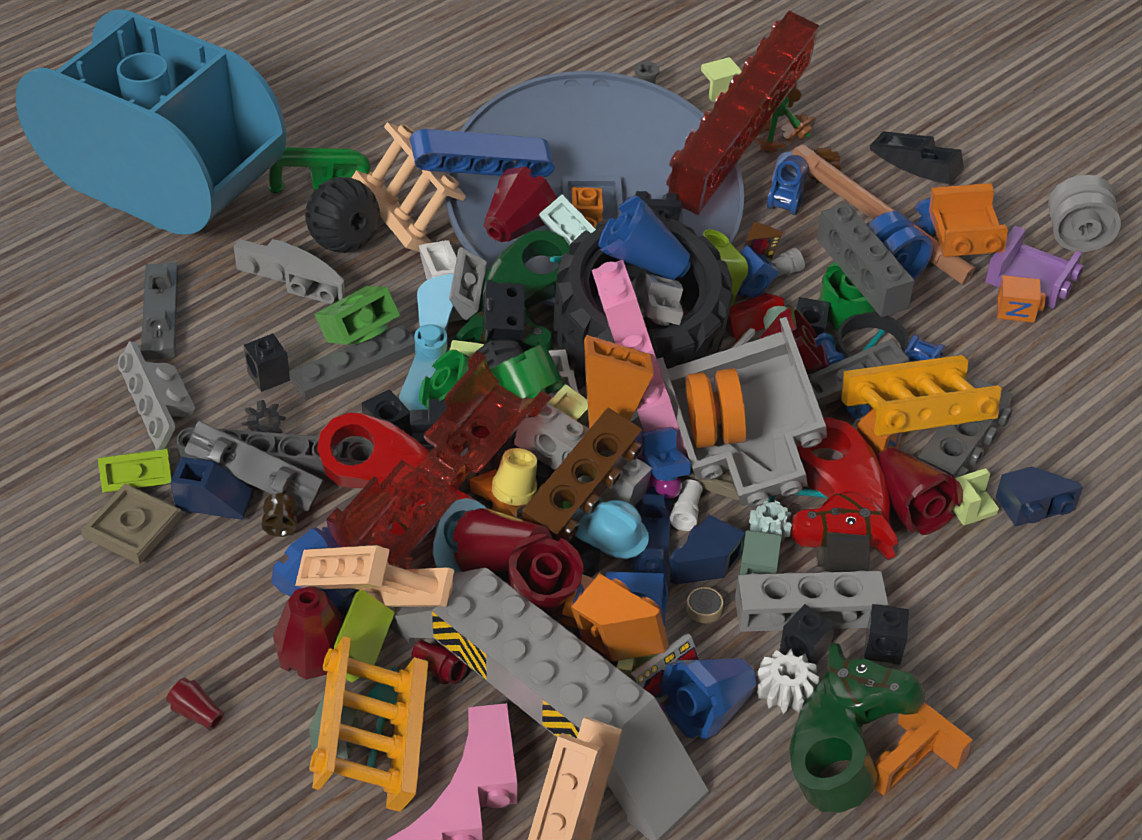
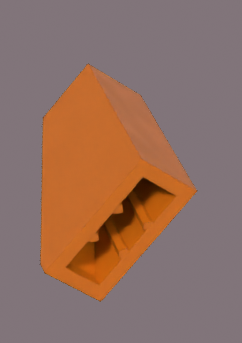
(614, 377)

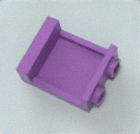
(1028, 262)

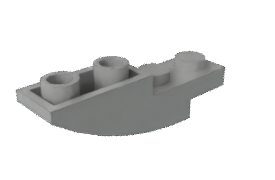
(300, 270)
(659, 298)

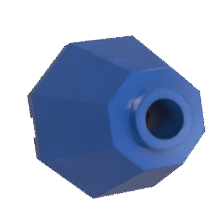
(285, 575)
(706, 693)

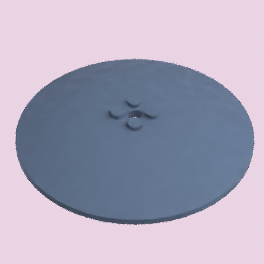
(601, 135)

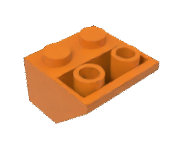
(619, 621)

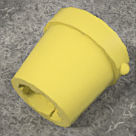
(515, 477)

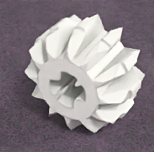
(786, 680)

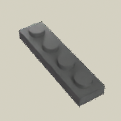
(352, 362)

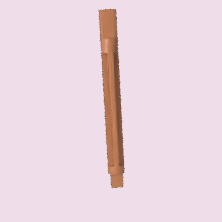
(874, 207)

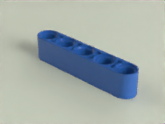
(479, 152)

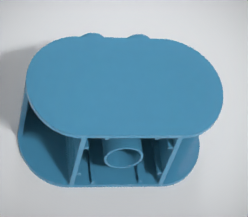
(153, 122)

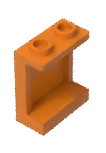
(966, 220)

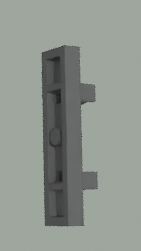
(159, 311)
(830, 379)
(254, 465)

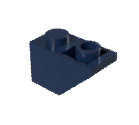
(209, 489)
(1036, 494)
(708, 553)

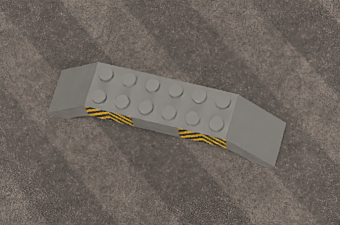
(558, 685)

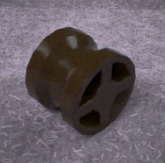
(280, 515)

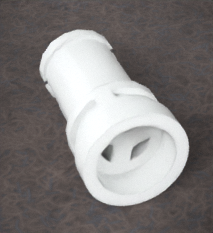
(686, 509)

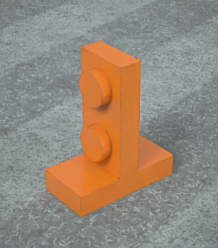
(925, 733)

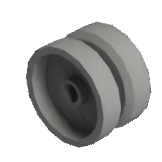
(1084, 213)

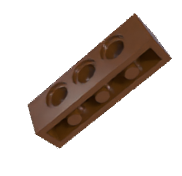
(607, 433)

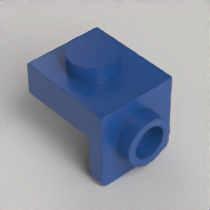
(662, 454)

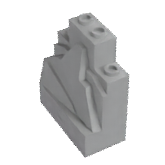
(778, 417)

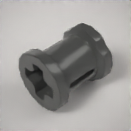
(647, 71)

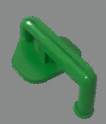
(322, 164)

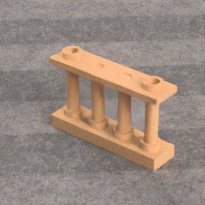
(399, 216)
(369, 570)
(576, 783)

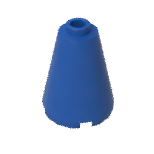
(644, 241)

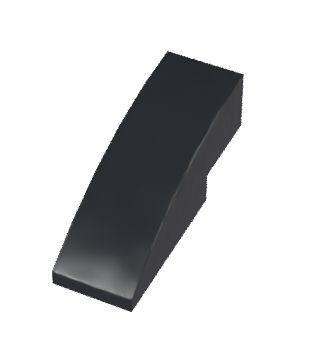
(919, 156)

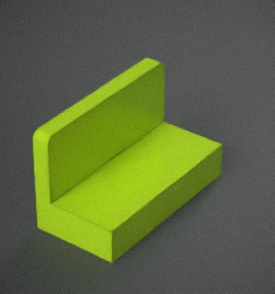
(135, 469)
(367, 627)

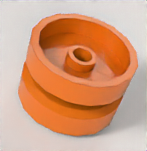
(721, 408)

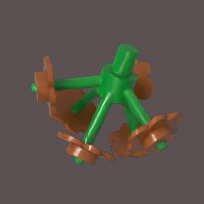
(796, 128)

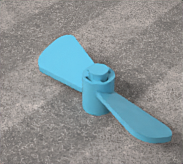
(430, 337)

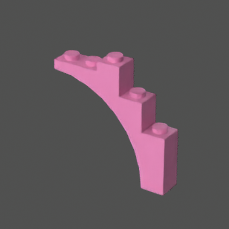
(630, 331)
(481, 780)

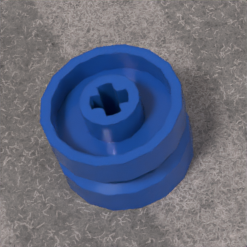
(904, 241)

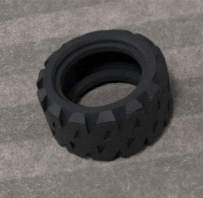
(704, 293)

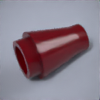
(441, 662)
(192, 702)

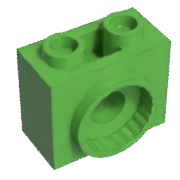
(358, 316)

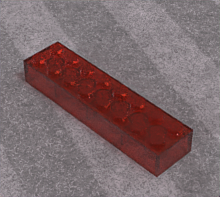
(742, 111)

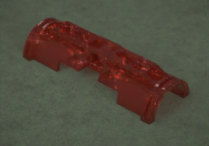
(471, 403)

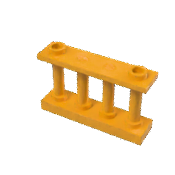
(920, 378)
(405, 714)

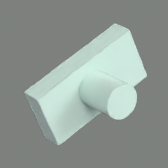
(565, 219)

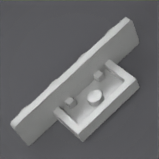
(156, 392)

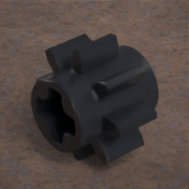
(261, 411)

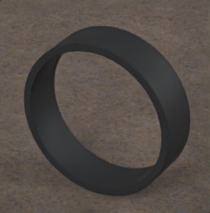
(871, 320)

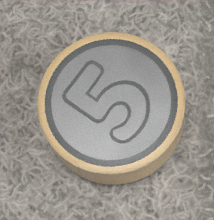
(704, 605)

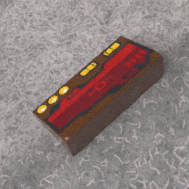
(763, 239)

